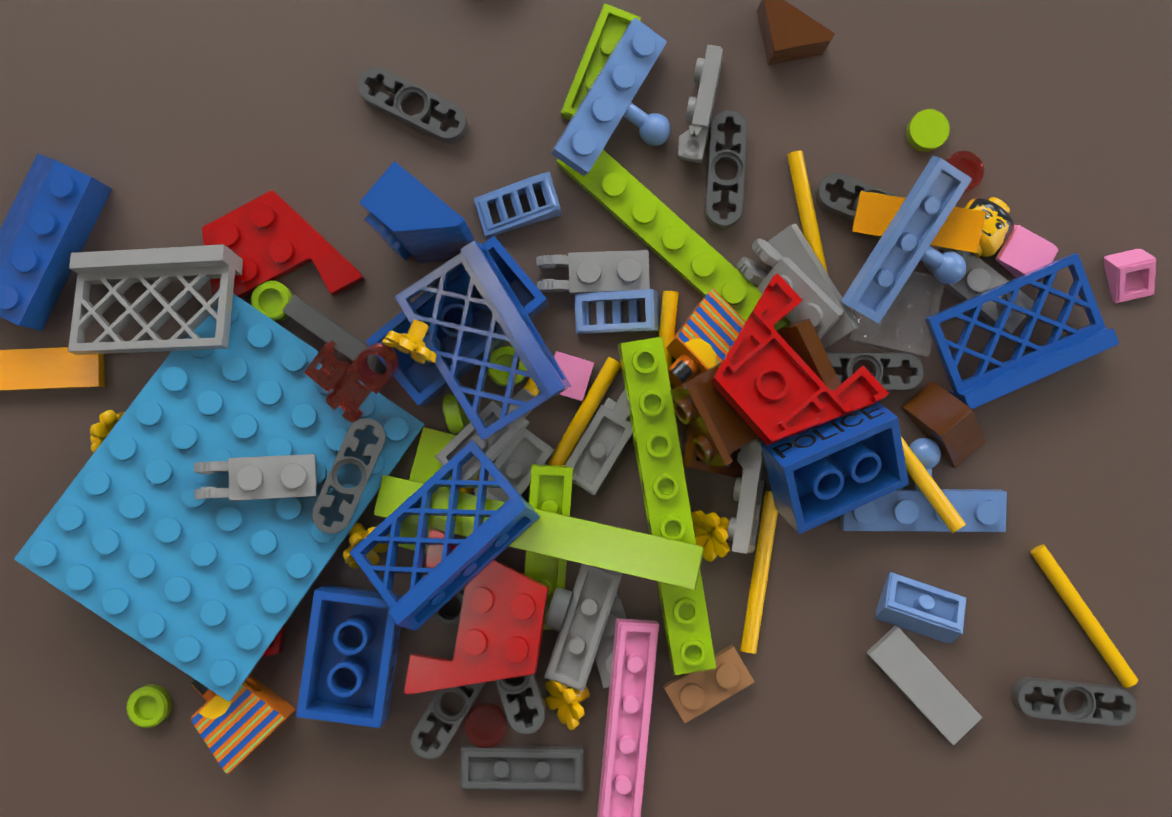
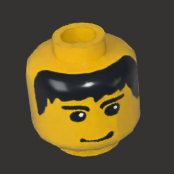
(996, 225)

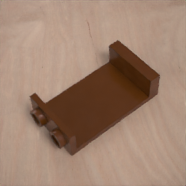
(715, 423)

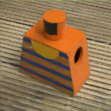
(703, 338)
(241, 724)

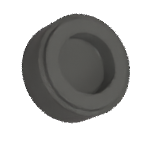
(558, 608)

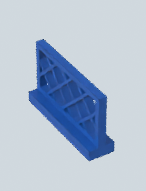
(512, 319)
(1036, 363)
(456, 566)

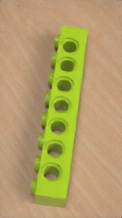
(665, 496)

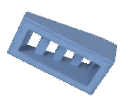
(526, 186)
(652, 312)

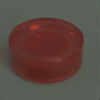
(970, 165)
(485, 725)

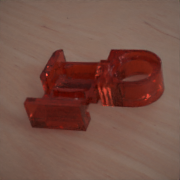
(344, 380)

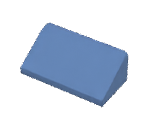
(921, 608)

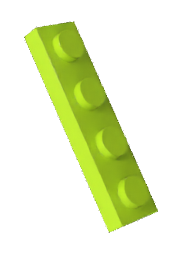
(550, 492)

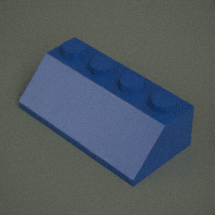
(414, 218)
(39, 234)
(425, 380)

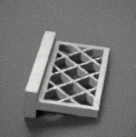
(162, 268)

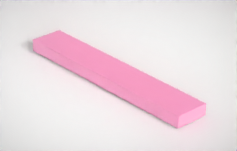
(628, 718)

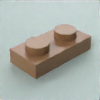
(702, 690)

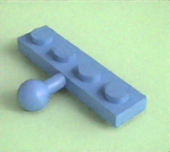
(611, 99)
(908, 242)
(911, 511)

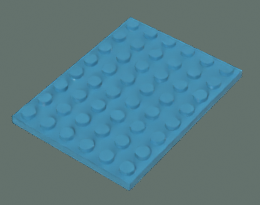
(210, 575)

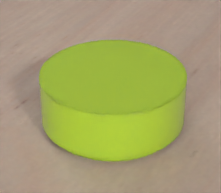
(927, 130)
(271, 299)
(504, 356)
(454, 414)
(149, 705)

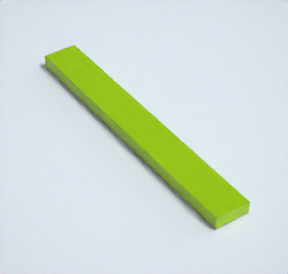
(565, 537)

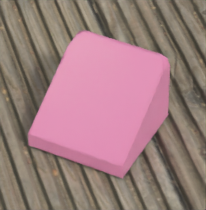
(1025, 252)
(1130, 274)

